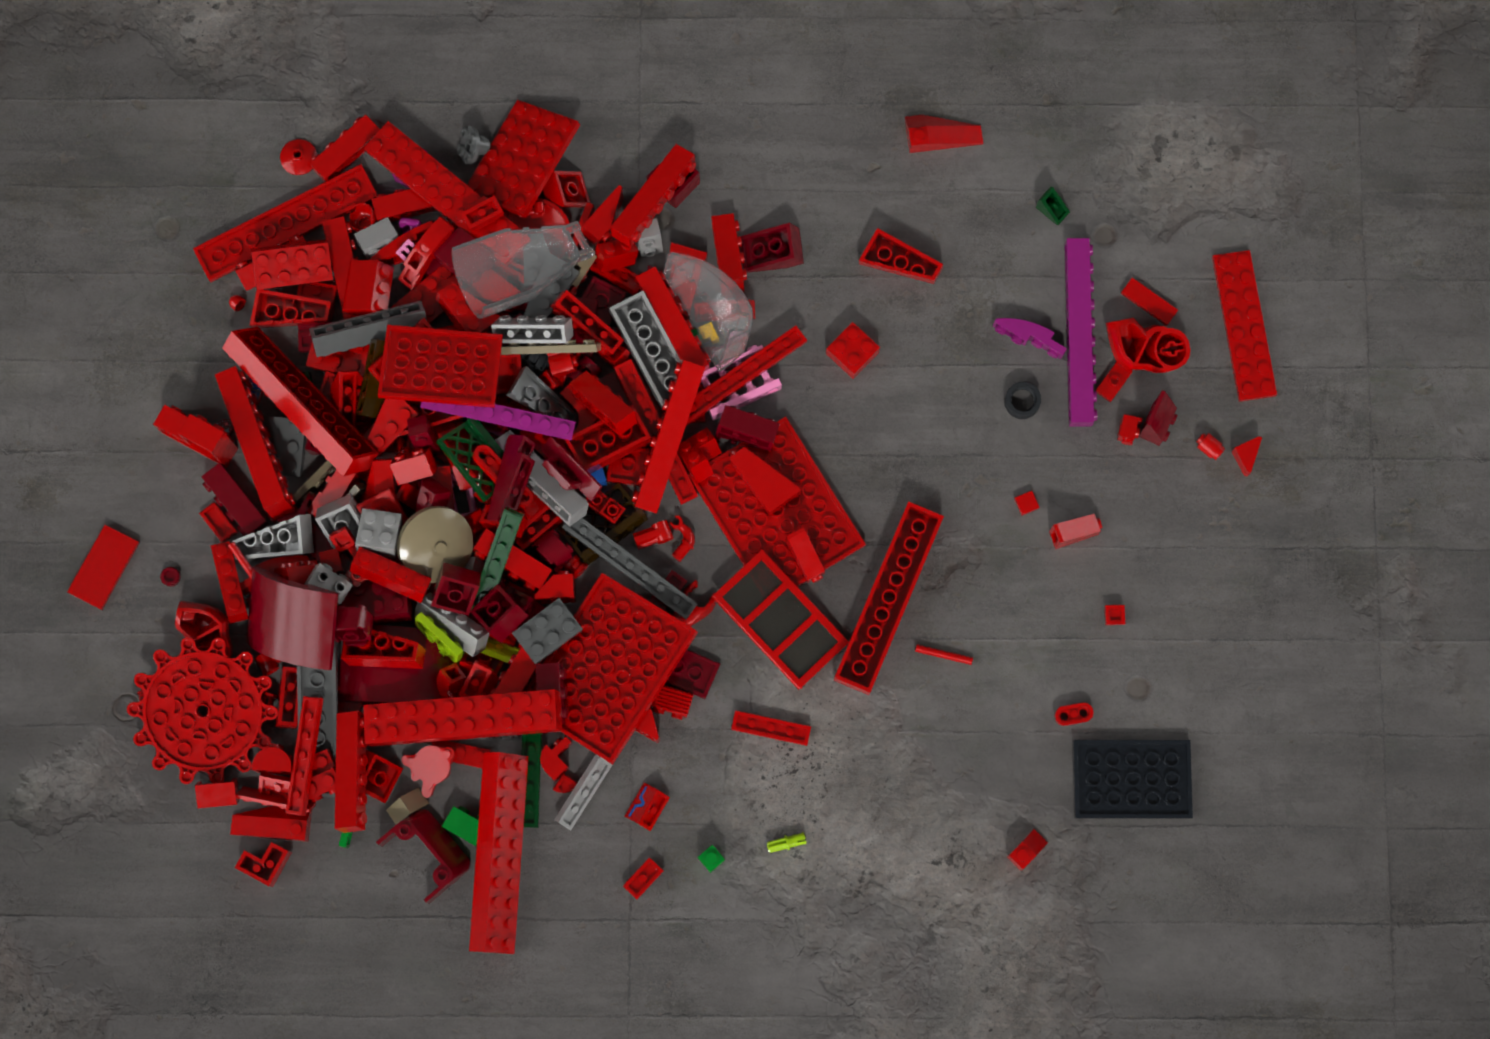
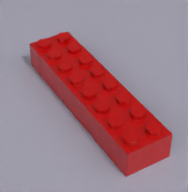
(255, 442)

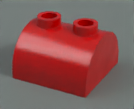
(273, 760)

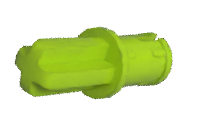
(786, 842)

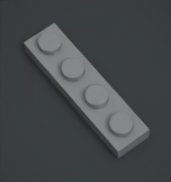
(583, 792)

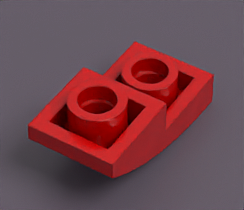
(606, 507)

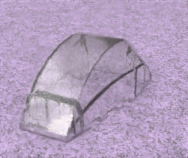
(714, 305)

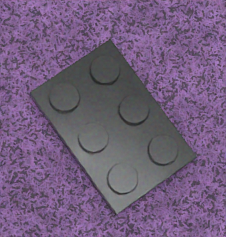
(547, 631)

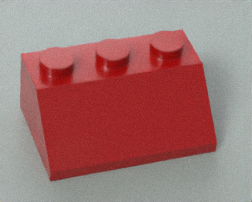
(367, 287)

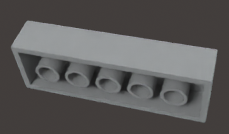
(647, 343)

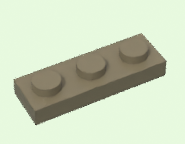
(315, 482)

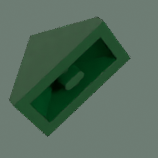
(1052, 206)

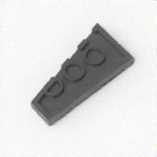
(538, 397)

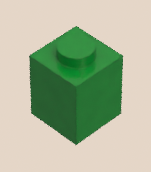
(711, 859)

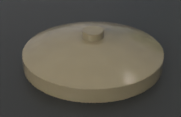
(434, 538)

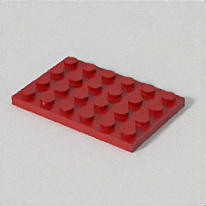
(523, 157)
(440, 366)

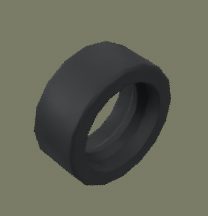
(1022, 386)

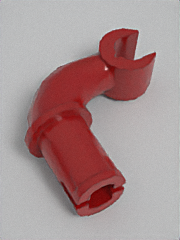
(687, 542)

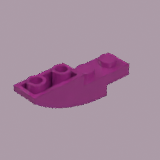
(1023, 330)

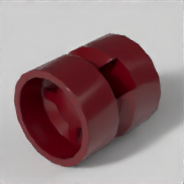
(589, 365)

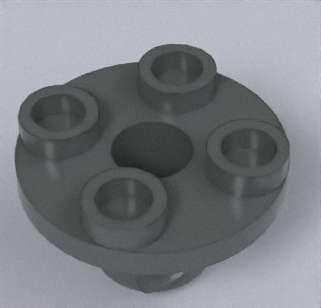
(472, 145)

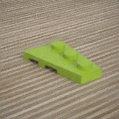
(440, 636)

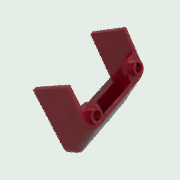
(452, 859)

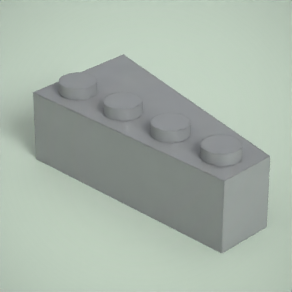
(282, 539)

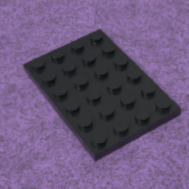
(1132, 779)

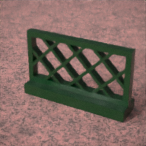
(480, 437)

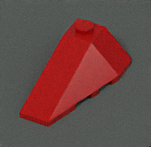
(937, 133)
(380, 478)

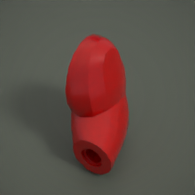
(203, 625)

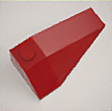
(272, 823)

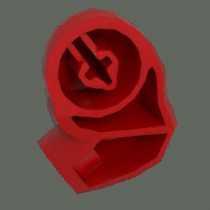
(1148, 348)

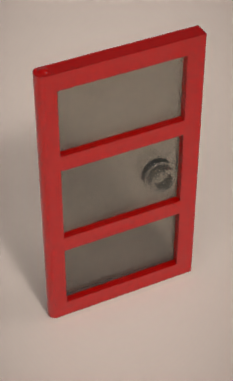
(780, 619)

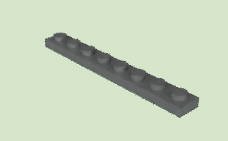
(632, 567)

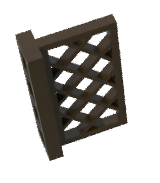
(616, 532)

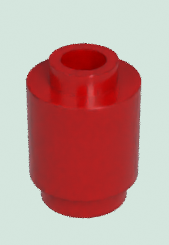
(1210, 446)

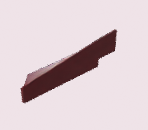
(512, 475)

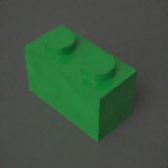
(462, 824)

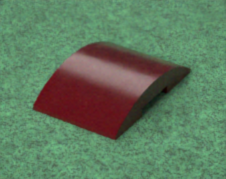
(291, 620)
(393, 685)

